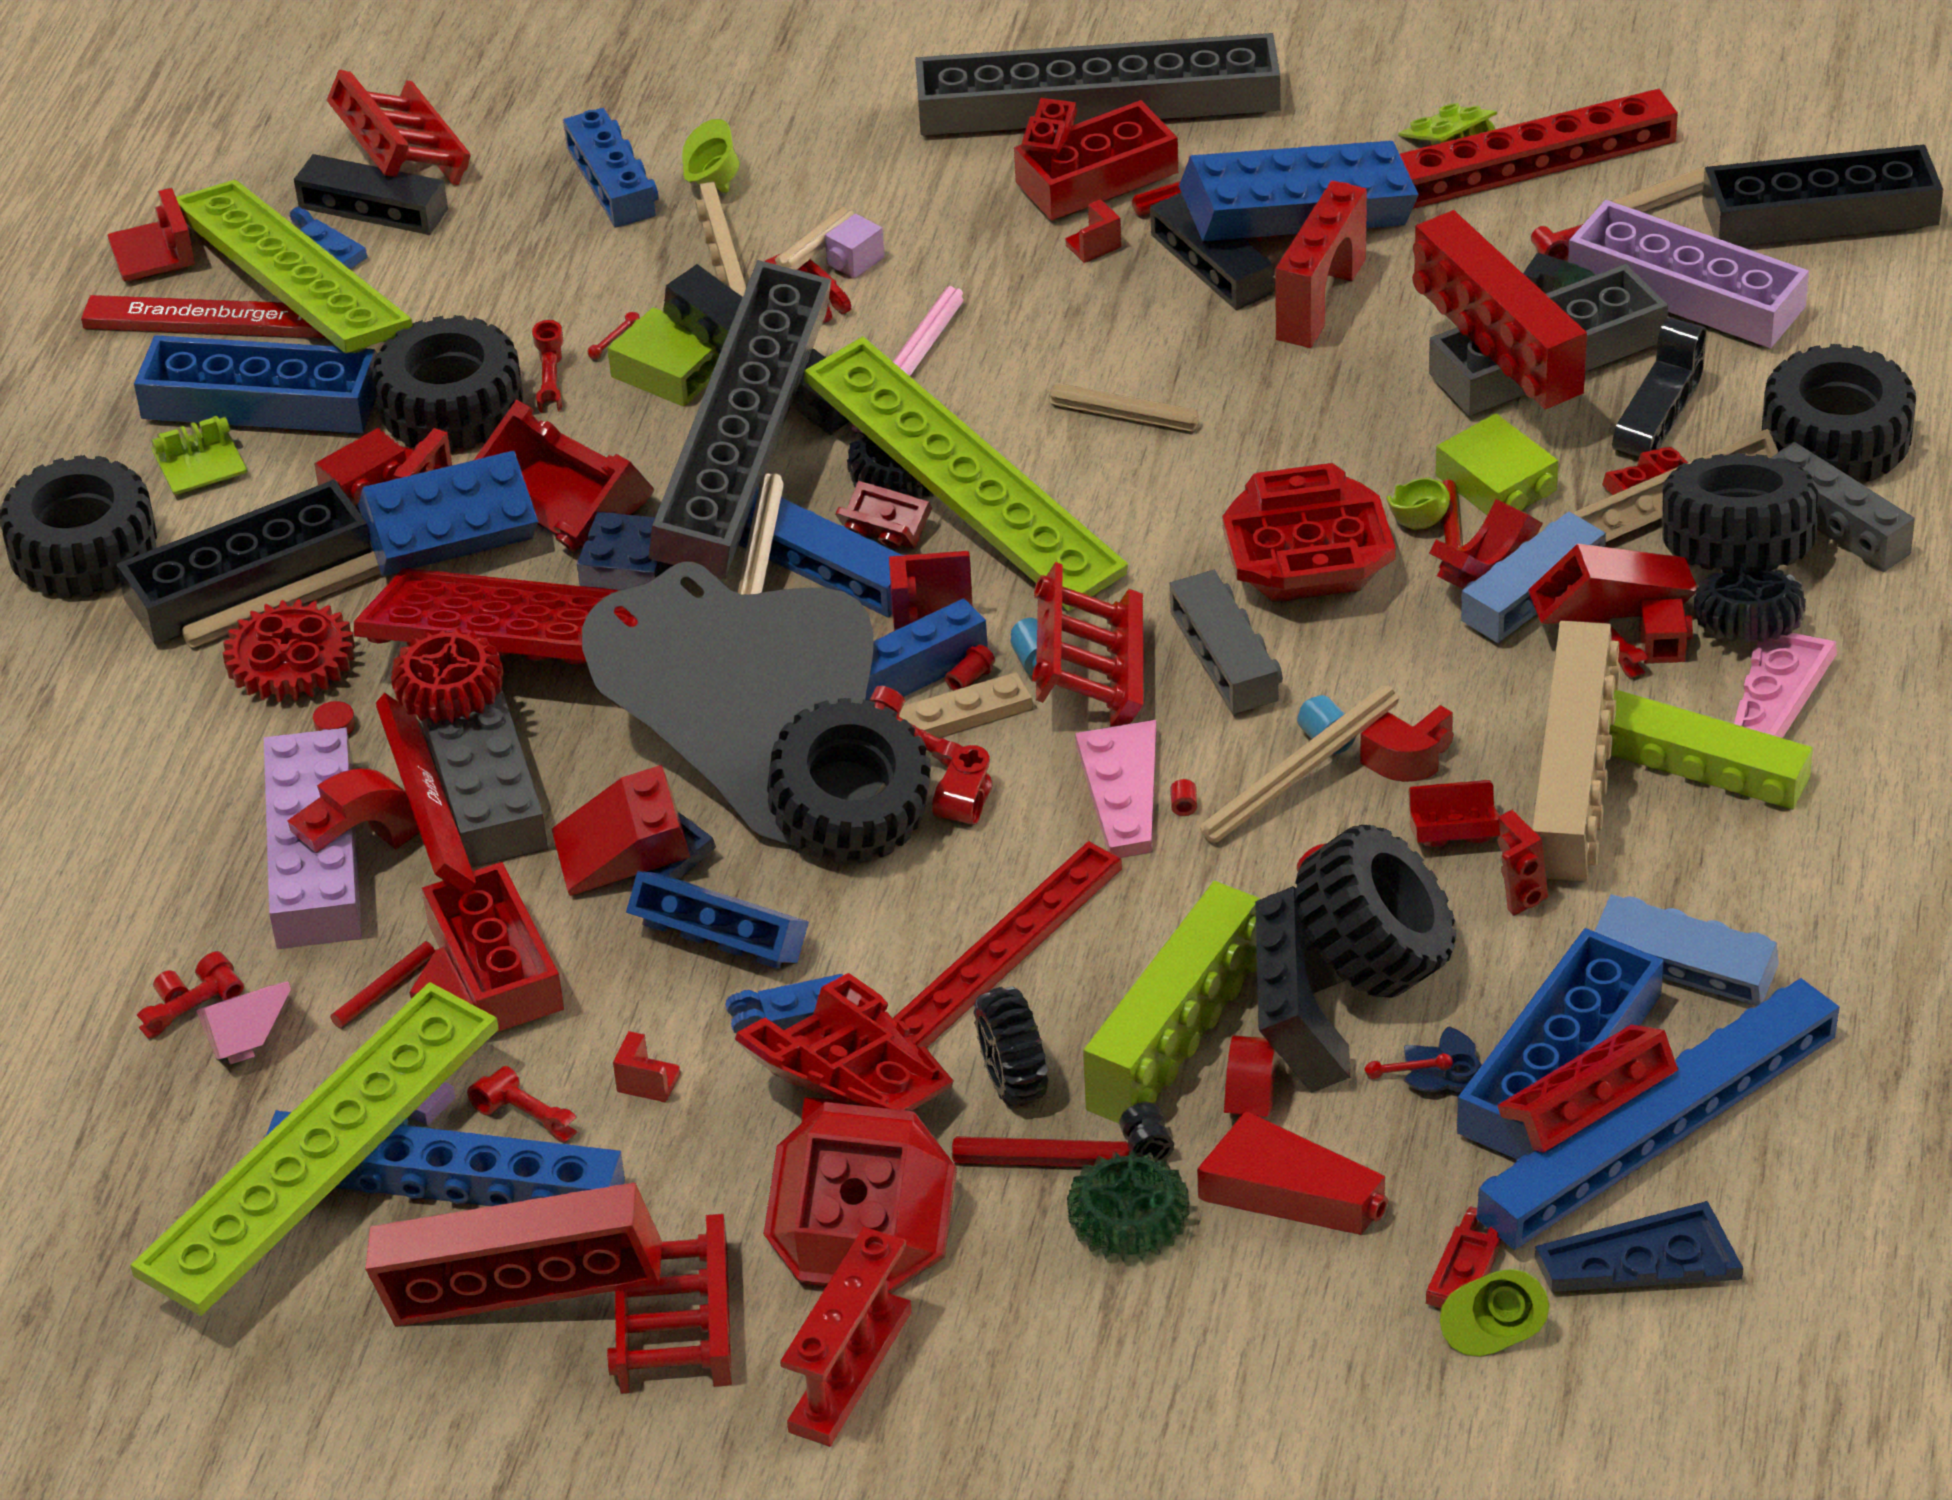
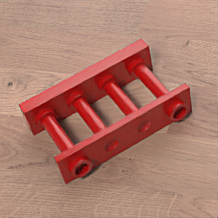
(390, 145)
(1123, 642)
(710, 1317)
(846, 1336)

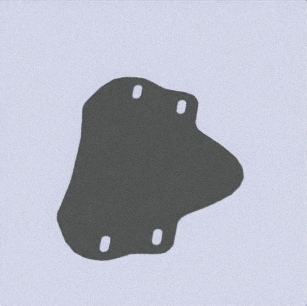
(730, 673)

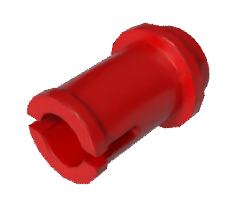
(978, 661)

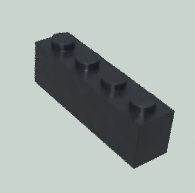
(370, 196)
(1226, 266)

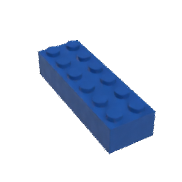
(1278, 188)
(256, 384)
(1581, 1003)

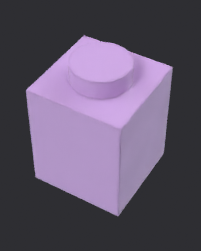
(854, 246)

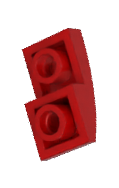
(1050, 126)
(1649, 466)

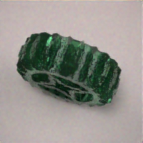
(1101, 1209)

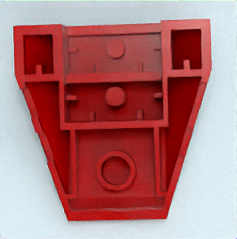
(849, 1051)

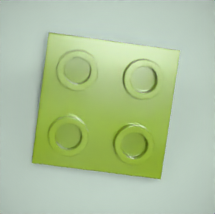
(1451, 124)
(197, 458)

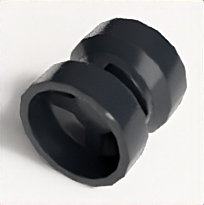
(1150, 1131)

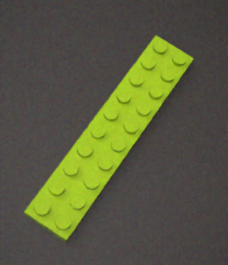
(292, 266)
(962, 469)
(313, 1149)

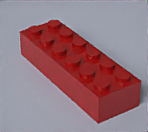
(1500, 309)
(514, 1254)

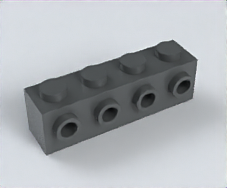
(1855, 513)
(1225, 641)

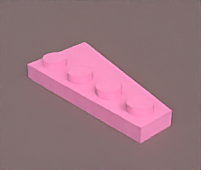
(1782, 681)
(1121, 783)

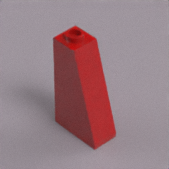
(1608, 584)
(1290, 1178)

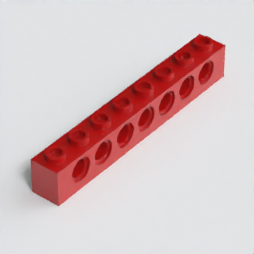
(1541, 147)

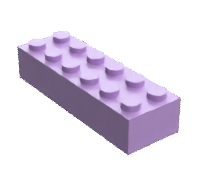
(1695, 272)
(310, 893)

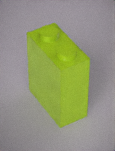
(662, 358)
(1497, 463)

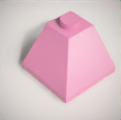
(242, 1021)

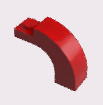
(1495, 540)
(353, 799)

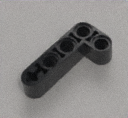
(1664, 389)

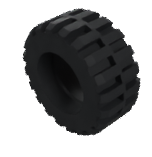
(420, 362)
(1848, 382)
(68, 494)
(1740, 512)
(855, 735)
(1375, 911)

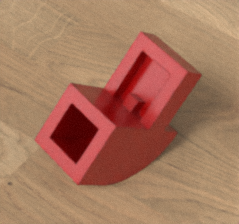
(1405, 750)
(1250, 1076)

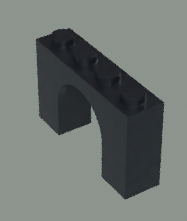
(1287, 1010)

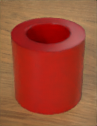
(1183, 797)
(169, 985)

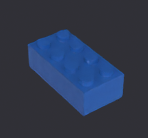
(448, 513)

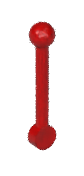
(595, 351)
(1375, 1069)

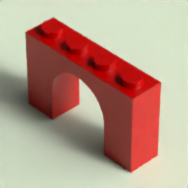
(1326, 245)

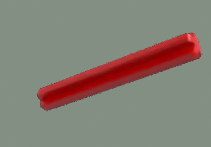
(1033, 1151)

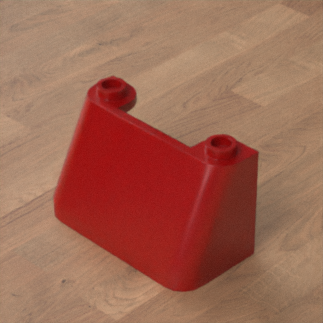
(566, 477)

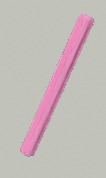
(927, 331)

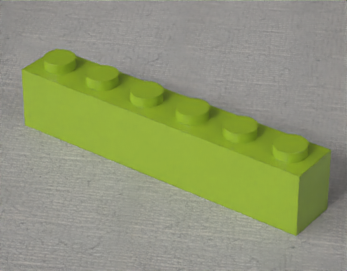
(1710, 750)

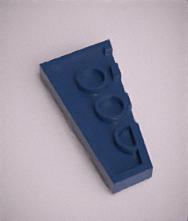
(1647, 1251)

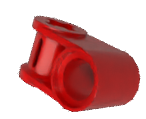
(964, 786)

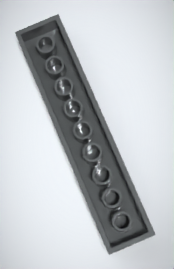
(1168, 75)
(740, 419)

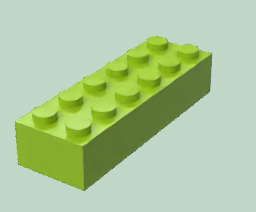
(1172, 1003)

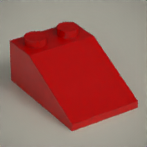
(621, 832)

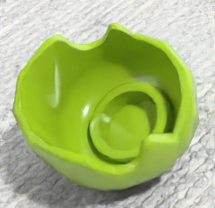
(1419, 503)

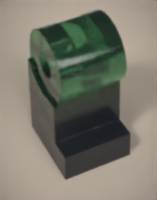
(1552, 273)

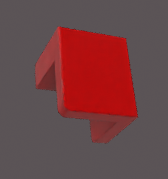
(1100, 236)
(643, 1076)

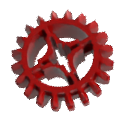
(447, 675)

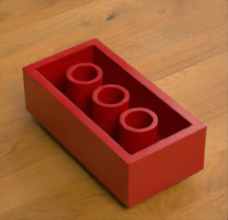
(1099, 161)
(495, 947)

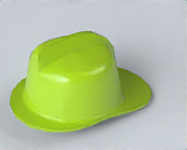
(710, 155)
(1494, 1312)

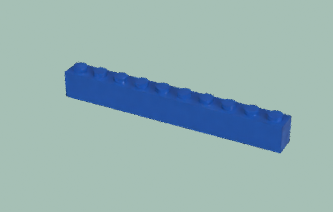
(1708, 1081)

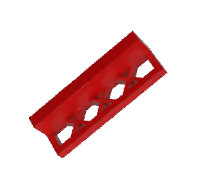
(1591, 1085)

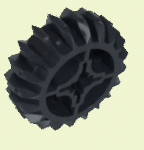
(874, 466)
(1749, 605)
(1011, 1046)

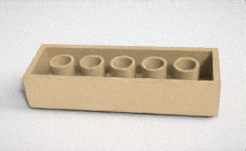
(1576, 749)

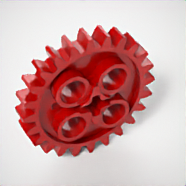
(289, 650)

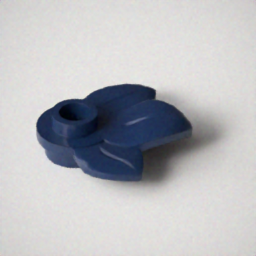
(1463, 1069)

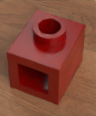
(1664, 630)

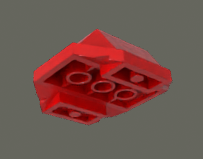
(1307, 533)
(852, 1146)

